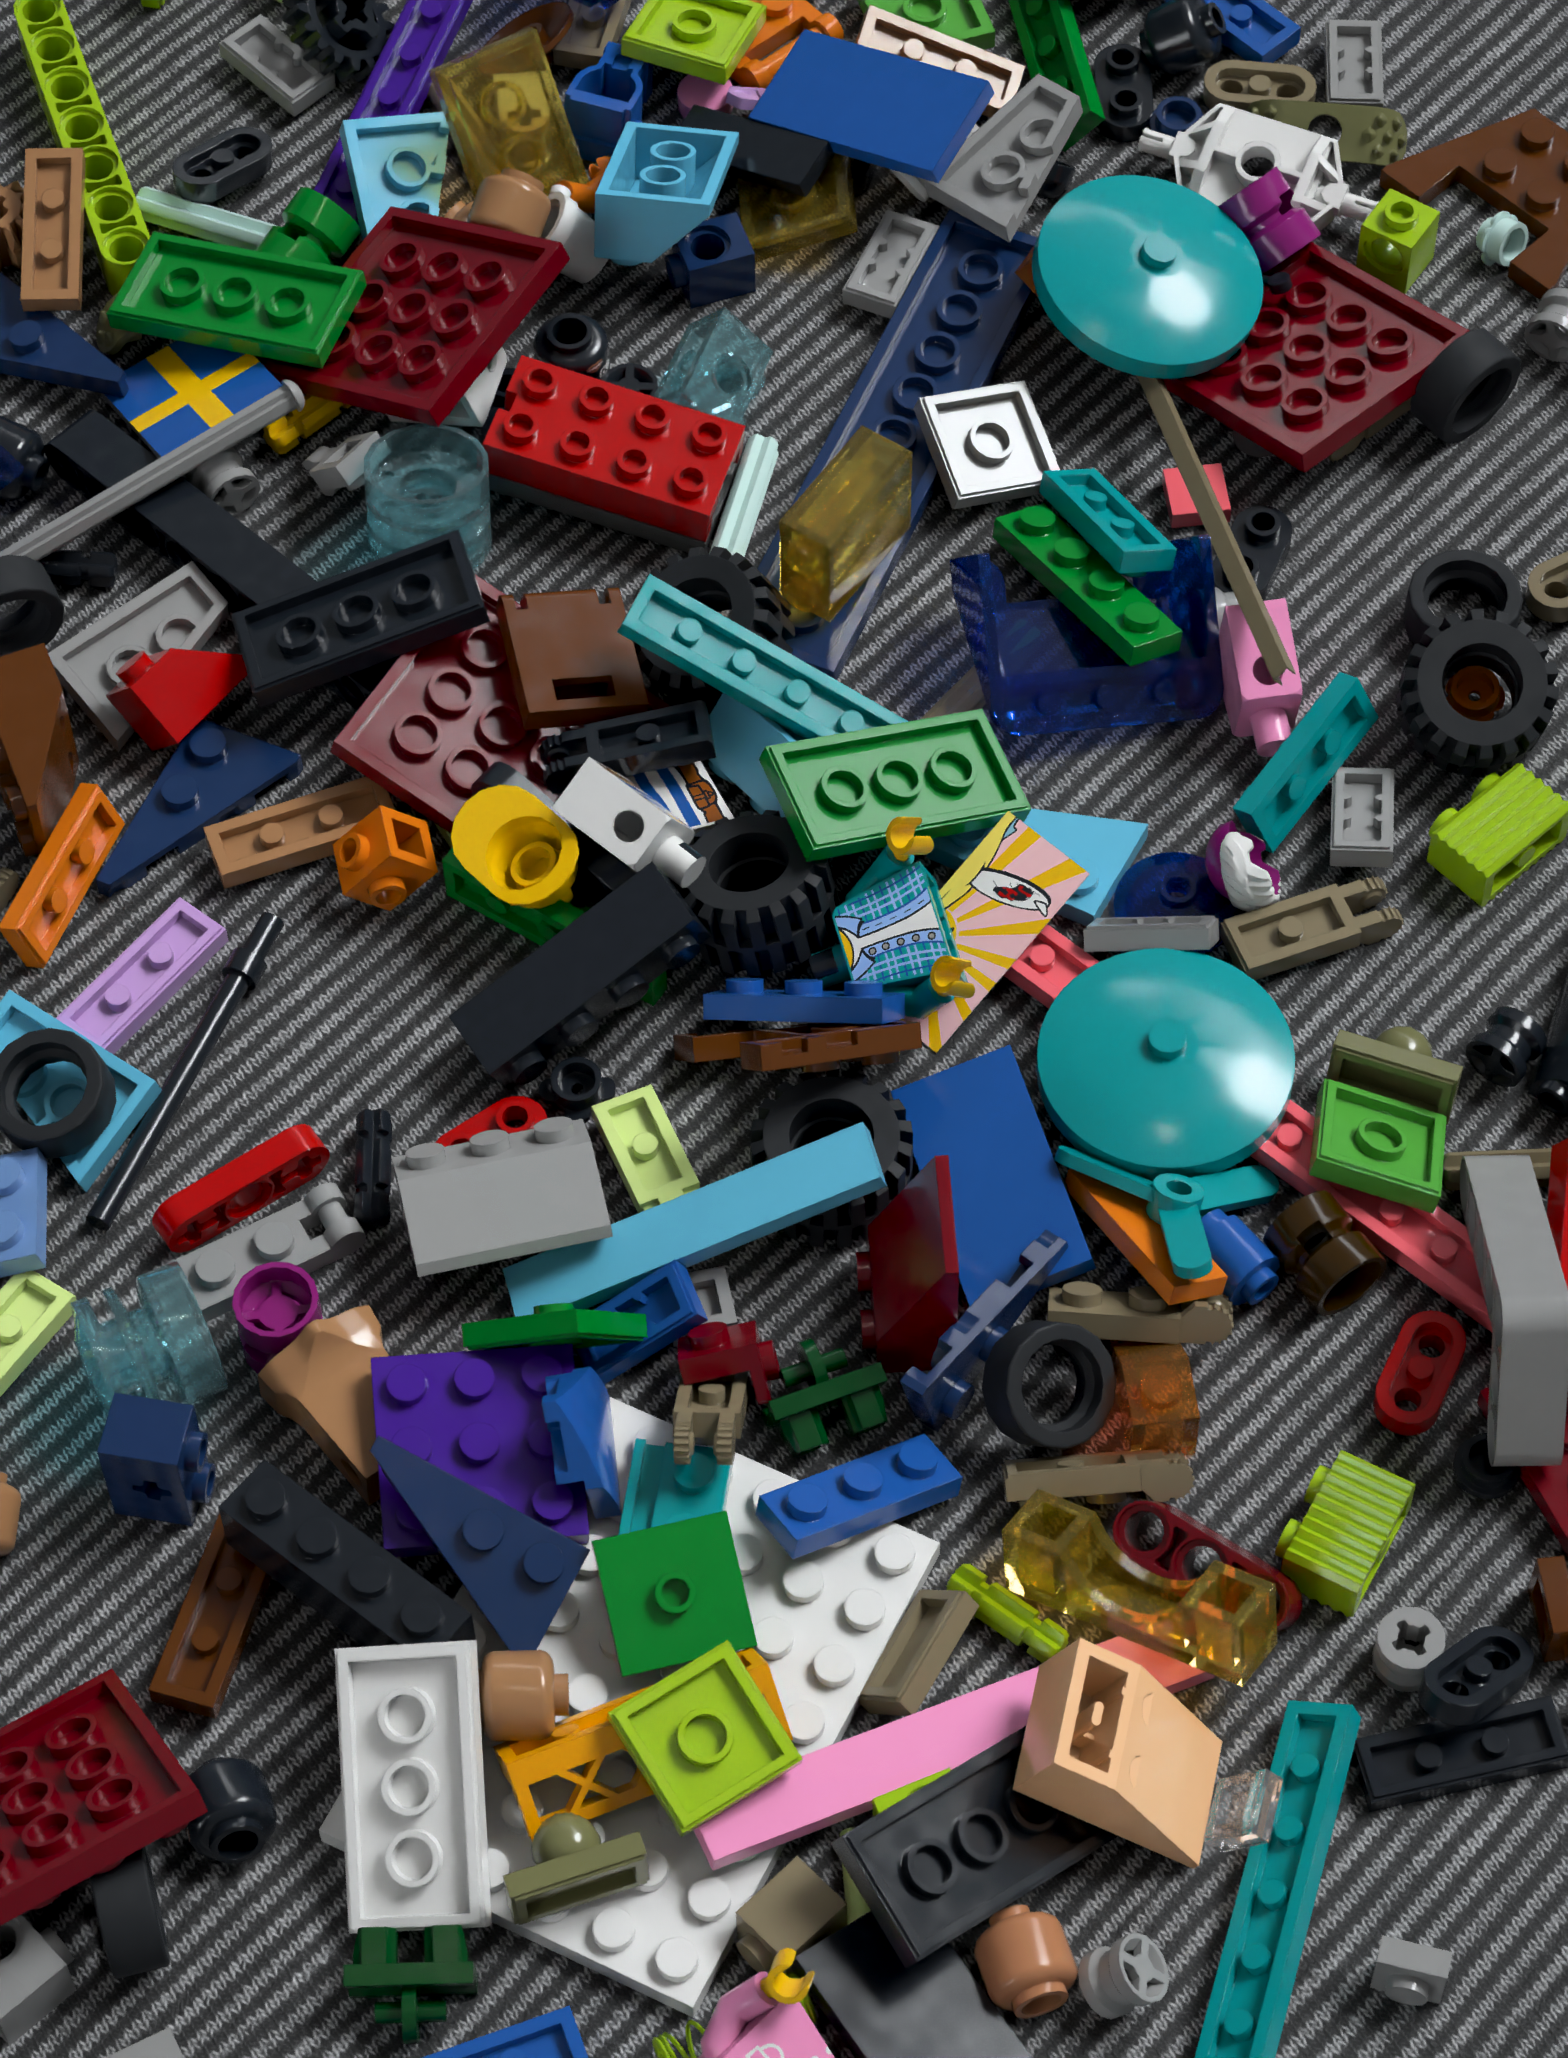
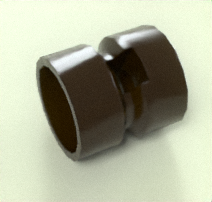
(1330, 1260)

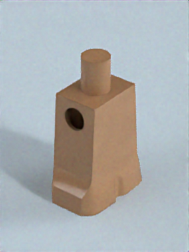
(328, 1391)

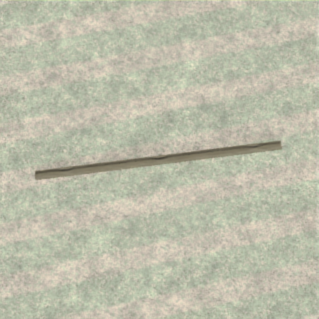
(1217, 528)

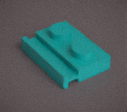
(672, 1492)

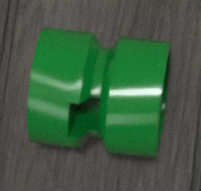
(312, 229)

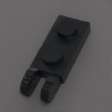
(631, 744)

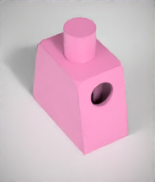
(1251, 697)

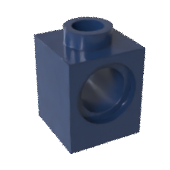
(713, 262)

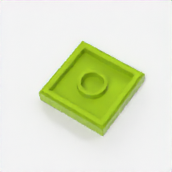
(694, 35)
(704, 1738)

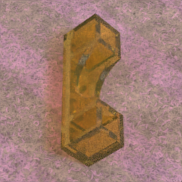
(1070, 1563)

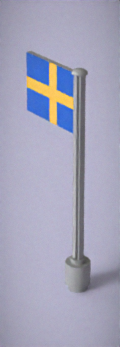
(187, 410)

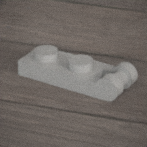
(280, 1237)

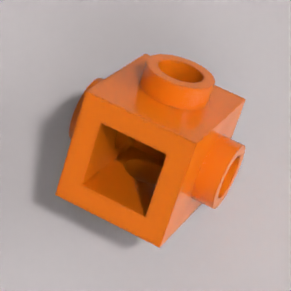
(385, 858)

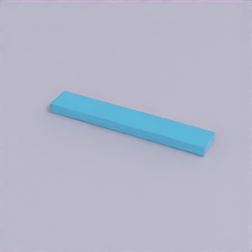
(702, 1222)

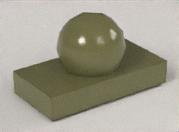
(1397, 1067)
(573, 1868)

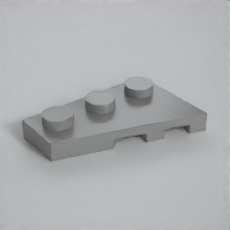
(1009, 157)
(171, 614)

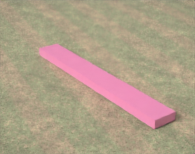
(848, 1774)

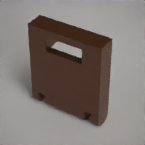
(570, 642)

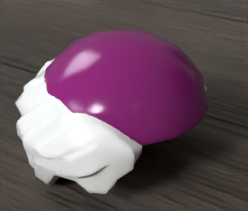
(1238, 870)

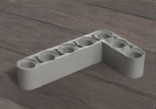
(1525, 1308)

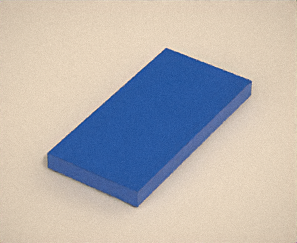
(874, 104)
(999, 1169)

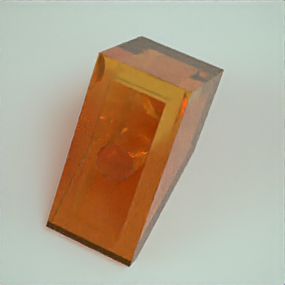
(1155, 1396)

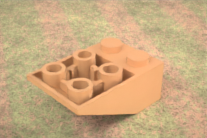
(1119, 1752)

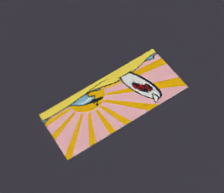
(997, 909)

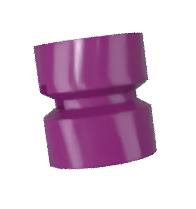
(1270, 220)
(273, 1309)

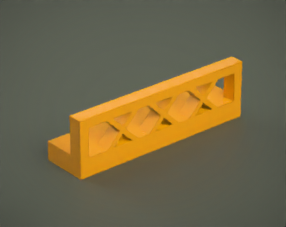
(588, 1740)

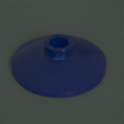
(1147, 886)

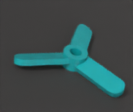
(1181, 1201)

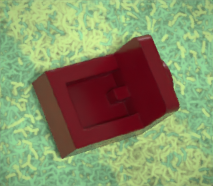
(724, 1350)

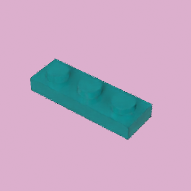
(1108, 521)
(1306, 761)

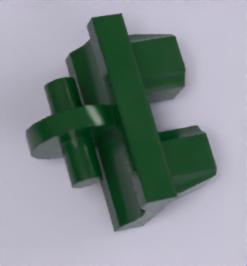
(798, 1413)
(379, 1975)

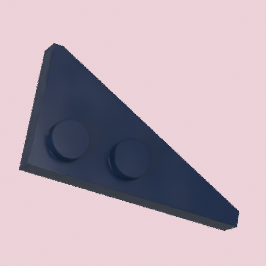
(49, 351)
(203, 784)
(969, 1341)
(501, 1556)

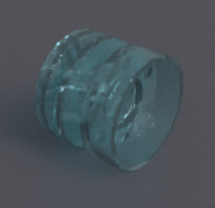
(427, 485)
(149, 1344)

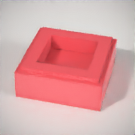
(1179, 502)

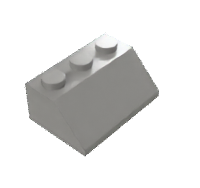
(501, 1195)

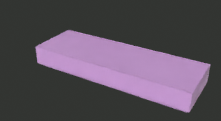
(145, 976)

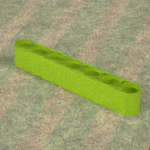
(79, 122)

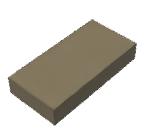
(917, 1652)

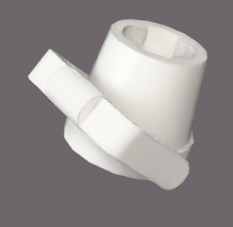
(576, 233)

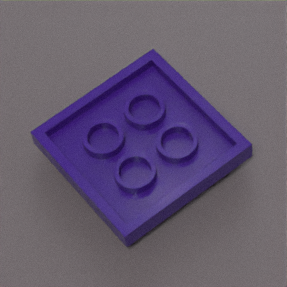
(481, 1423)

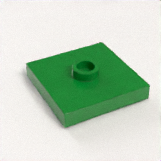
(556, 1326)
(673, 1593)

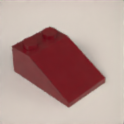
(911, 1272)

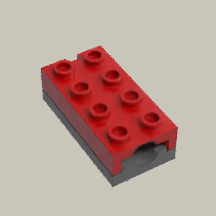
(612, 455)

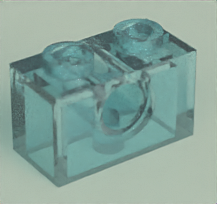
(716, 367)

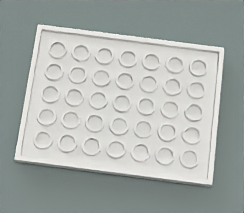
(819, 1630)

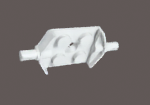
(1217, 146)

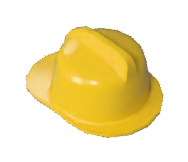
(516, 847)

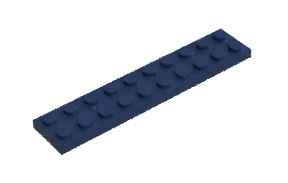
(938, 341)

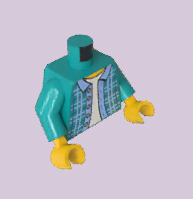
(897, 929)

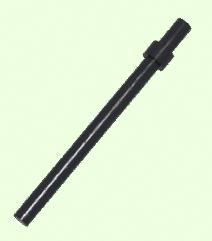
(241, 974)

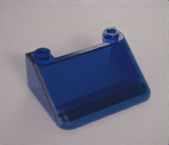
(1056, 675)

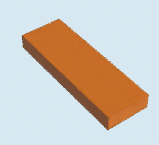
(61, 875)
(1139, 1239)

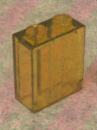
(845, 523)

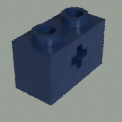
(155, 1459)

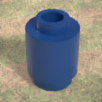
(1242, 1257)

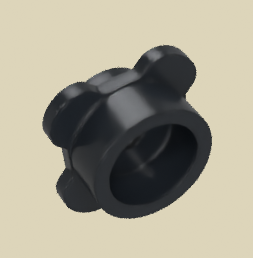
(576, 1073)

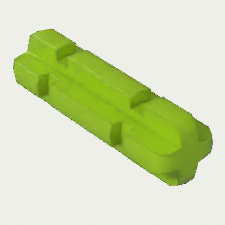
(1010, 1614)

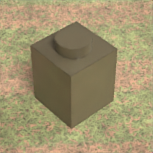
(788, 1912)

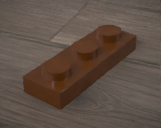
(210, 1629)

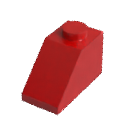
(173, 691)

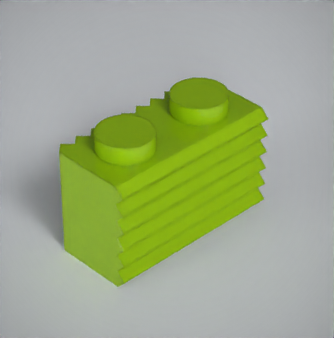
(1497, 833)
(1345, 1531)

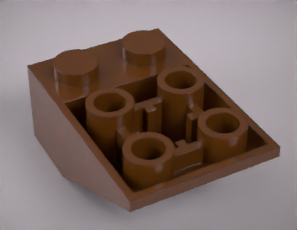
(35, 746)

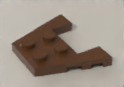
(1516, 169)
(803, 1045)

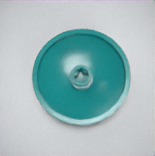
(1147, 276)
(1165, 1063)

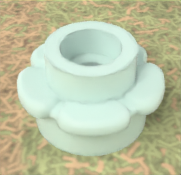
(1501, 238)

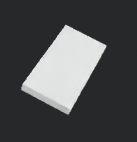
(413, 1786)

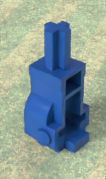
(605, 99)

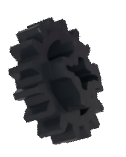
(340, 34)

